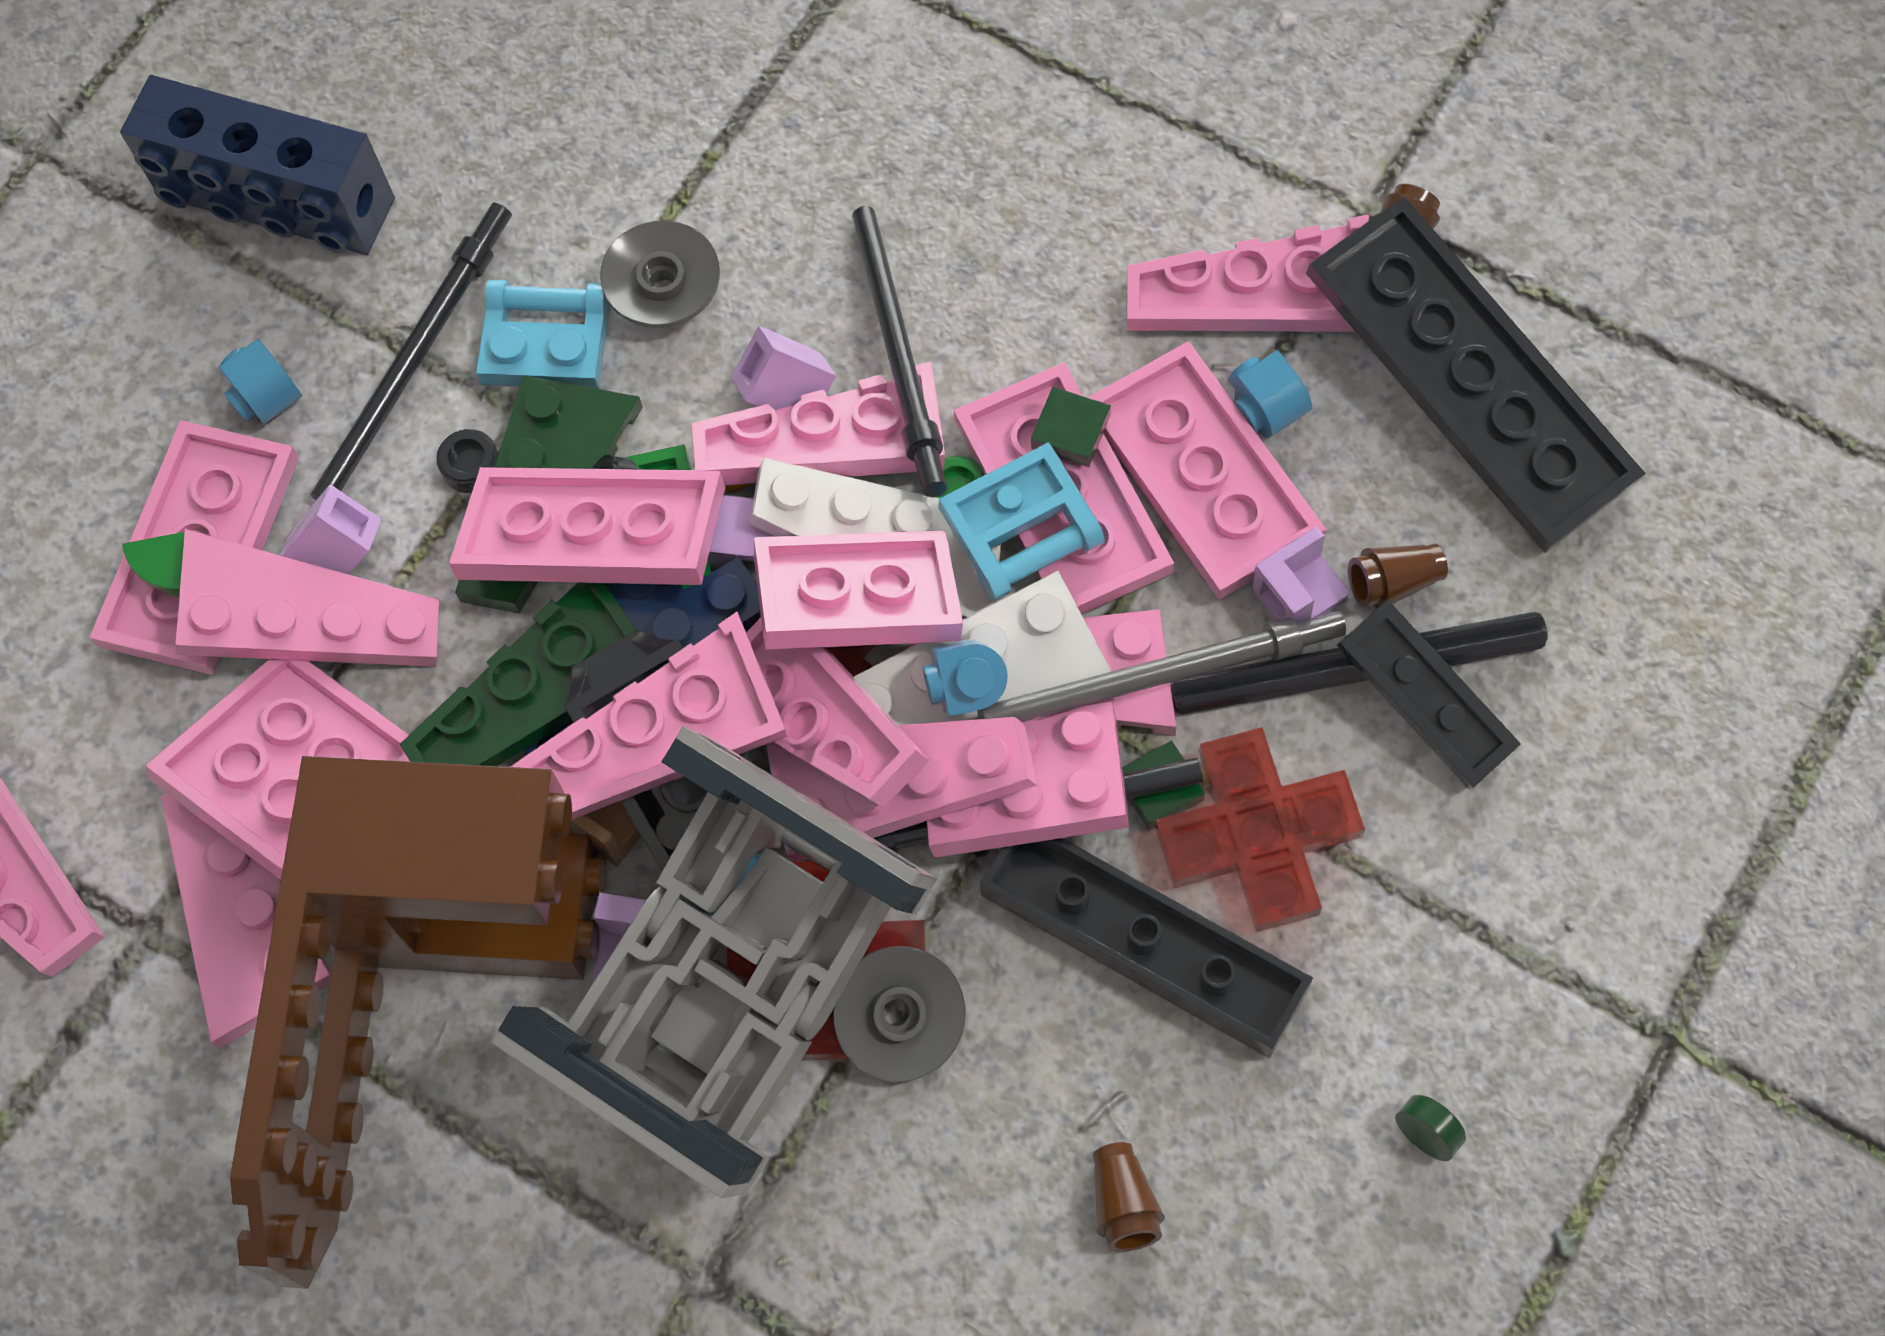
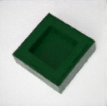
(1071, 425)
(1168, 802)

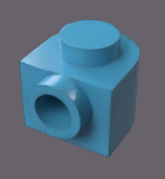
(257, 383)
(1269, 393)
(965, 676)

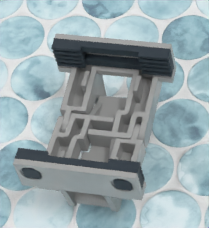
(729, 1035)

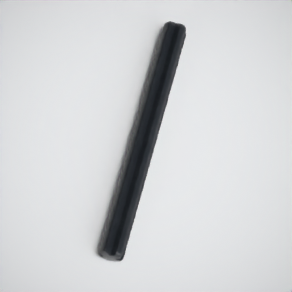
(1333, 668)

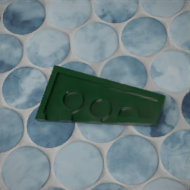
(558, 429)
(524, 686)

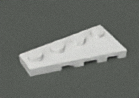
(815, 502)
(1033, 632)

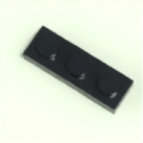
(1428, 694)

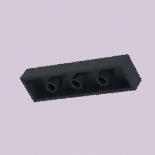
(1149, 939)

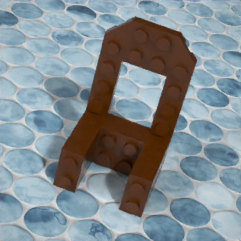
(395, 875)

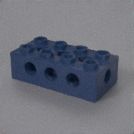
(258, 165)

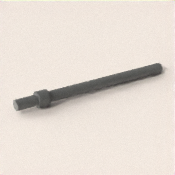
(1277, 640)

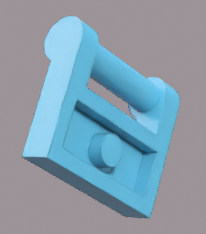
(542, 349)
(1011, 503)

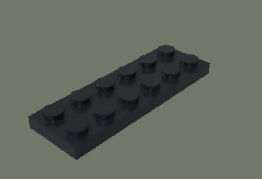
(1475, 374)

